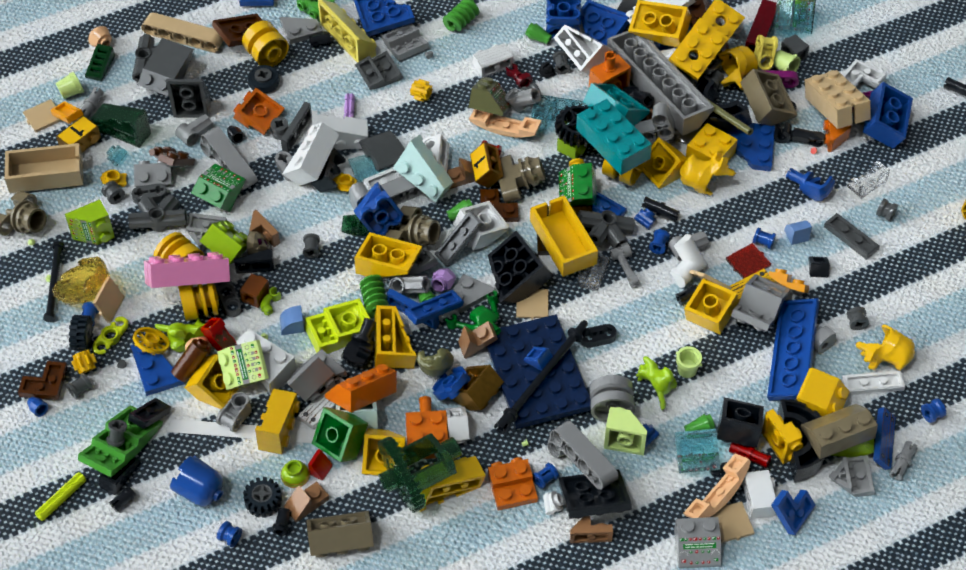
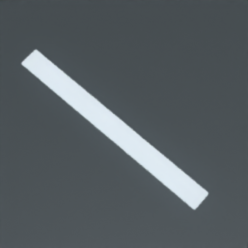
(244, 431)

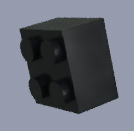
(740, 422)

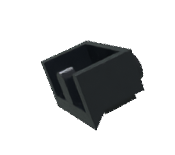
(324, 181)

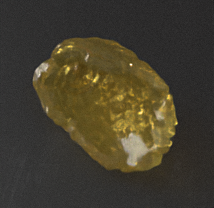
(82, 282)

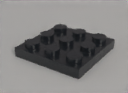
(586, 500)

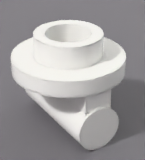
(553, 502)

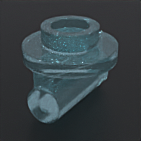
(116, 154)

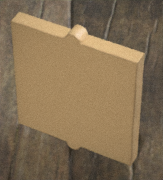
(40, 116)
(702, 275)
(108, 299)
(534, 306)
(733, 522)

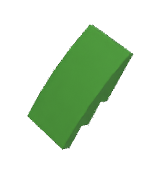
(112, 459)

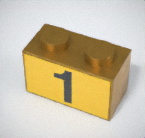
(82, 132)
(486, 165)

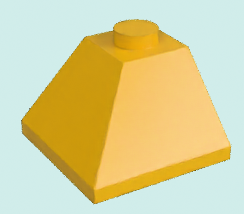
(664, 163)
(372, 460)

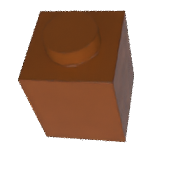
(254, 290)

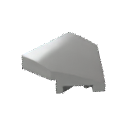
(199, 224)
(854, 476)

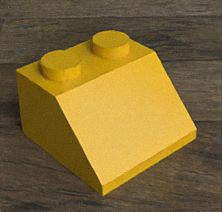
(208, 383)
(822, 392)

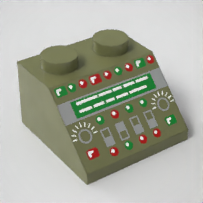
(489, 97)

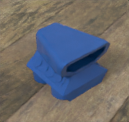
(562, 13)
(378, 211)

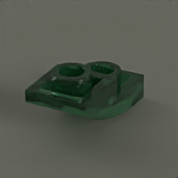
(353, 226)

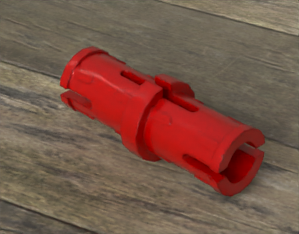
(750, 453)

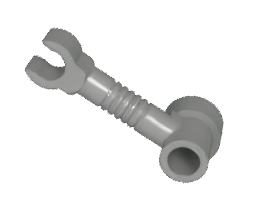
(621, 253)

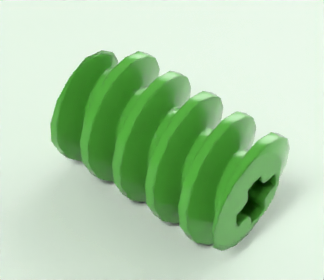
(461, 15)
(373, 293)

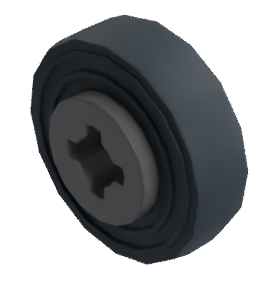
(264, 78)

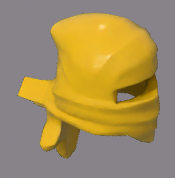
(740, 64)
(698, 172)
(894, 350)

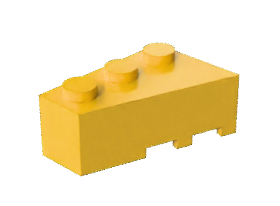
(390, 339)
(277, 421)
(468, 478)

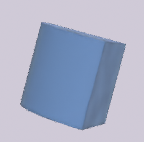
(798, 232)
(292, 321)

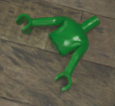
(479, 316)

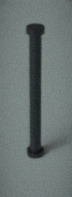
(49, 316)

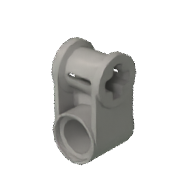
(234, 415)

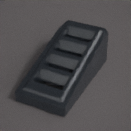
(256, 262)
(114, 484)

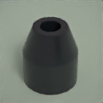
(235, 134)

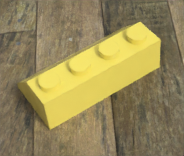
(346, 31)

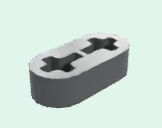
(149, 191)

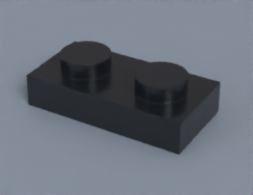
(149, 413)

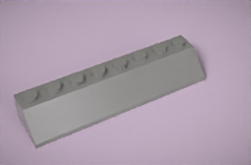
(658, 76)

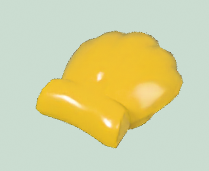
(114, 175)
(344, 181)

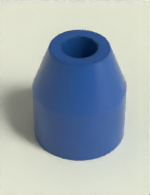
(37, 406)

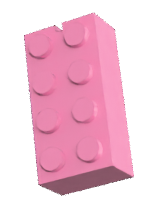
(186, 270)

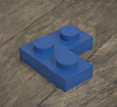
(793, 512)

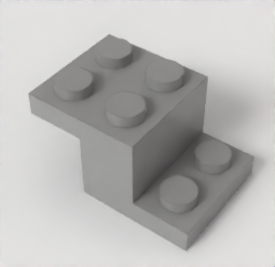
(760, 303)

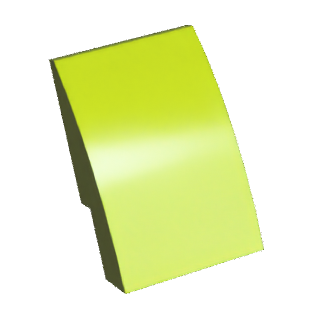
(335, 325)

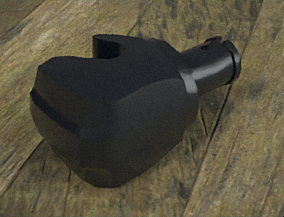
(360, 347)

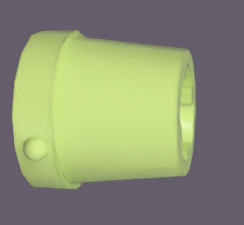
(786, 62)
(69, 86)
(688, 361)

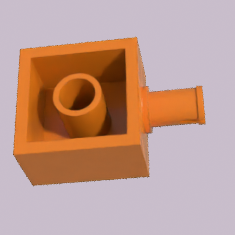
(612, 71)
(426, 422)

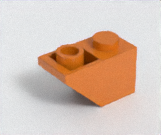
(833, 136)

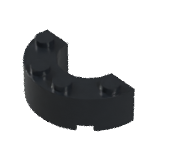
(709, 90)
(803, 462)

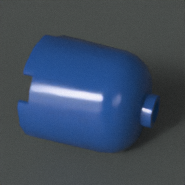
(198, 482)

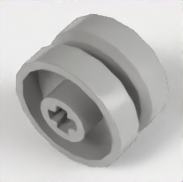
(610, 392)

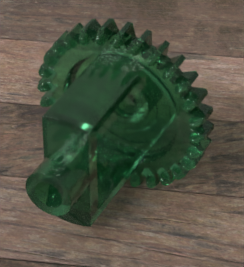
(411, 485)

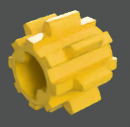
(421, 90)
(84, 361)

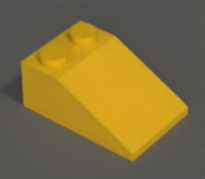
(660, 22)
(385, 256)

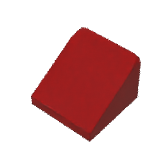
(319, 465)

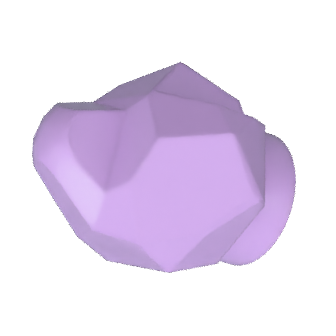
(443, 279)

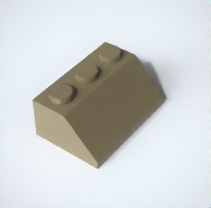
(767, 97)
(840, 430)
(340, 533)

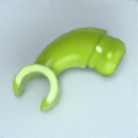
(265, 305)

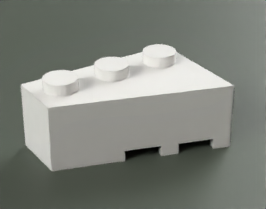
(581, 48)
(350, 130)
(311, 155)
(278, 362)

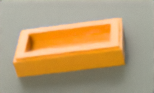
(66, 112)

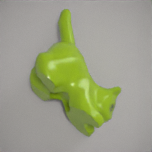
(181, 333)
(661, 379)

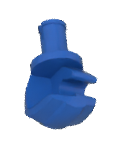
(811, 186)

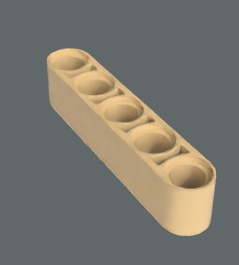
(182, 32)

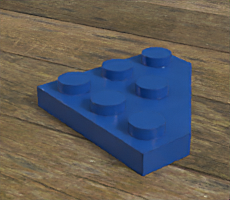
(382, 15)
(602, 21)
(757, 147)

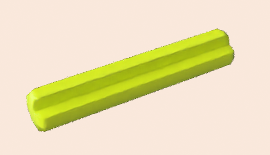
(60, 496)

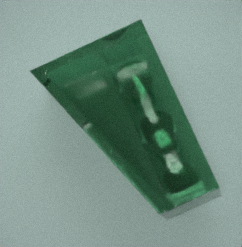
(123, 123)

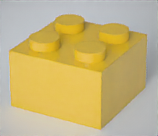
(709, 141)
(711, 306)

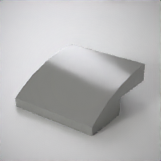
(405, 42)

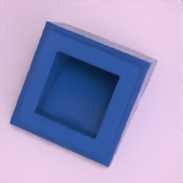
(538, 357)

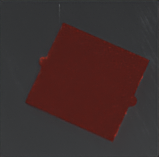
(748, 261)

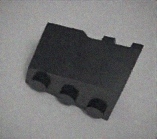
(517, 269)

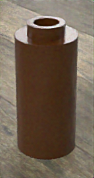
(190, 360)

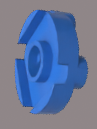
(449, 385)

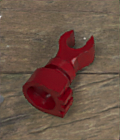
(521, 79)

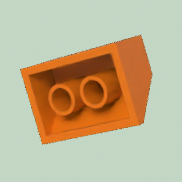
(364, 388)

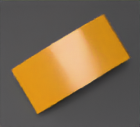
(785, 279)

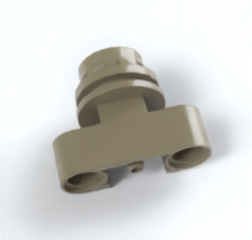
(519, 175)
(24, 217)
(416, 228)

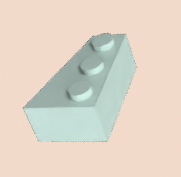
(423, 170)

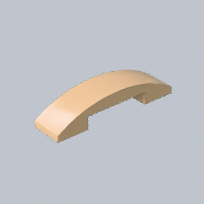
(504, 125)
(723, 491)

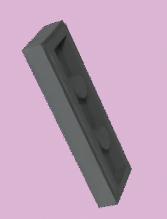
(296, 127)
(851, 236)
(459, 238)

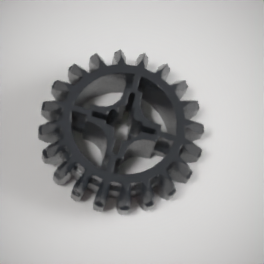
(568, 132)

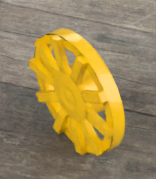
(151, 340)

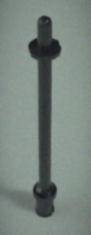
(511, 414)

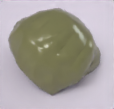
(435, 365)

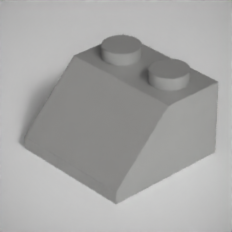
(312, 379)

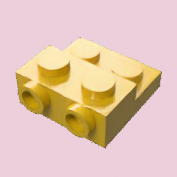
(781, 437)

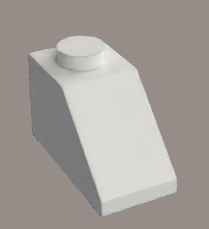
(457, 424)

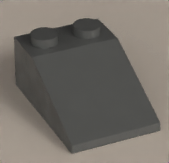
(166, 62)
(188, 97)

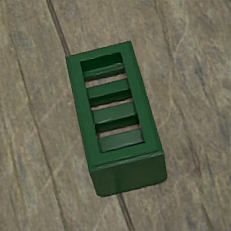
(100, 52)

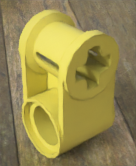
(766, 48)

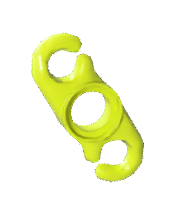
(102, 340)

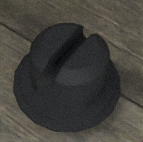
(546, 70)

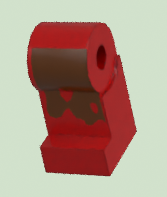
(217, 334)

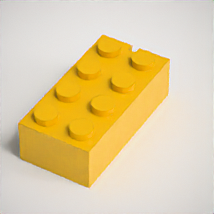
(564, 236)

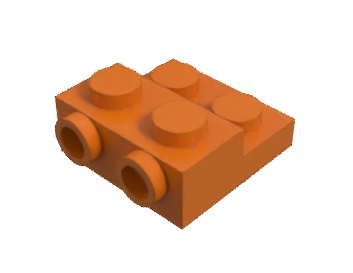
(257, 111)
(512, 483)

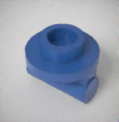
(645, 218)
(652, 434)

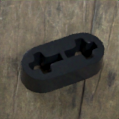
(598, 336)

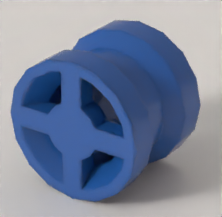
(933, 410)
(229, 533)

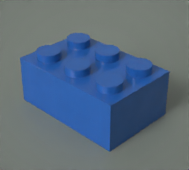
(889, 115)

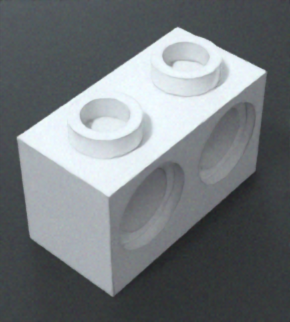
(440, 149)

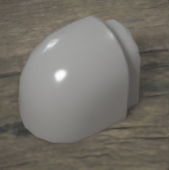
(824, 339)

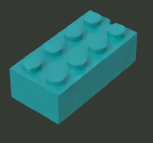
(613, 136)

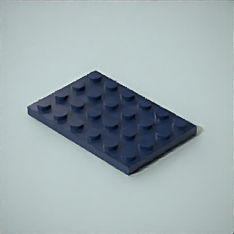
(561, 391)

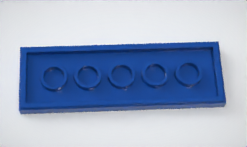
(793, 348)

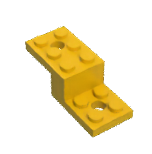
(706, 39)

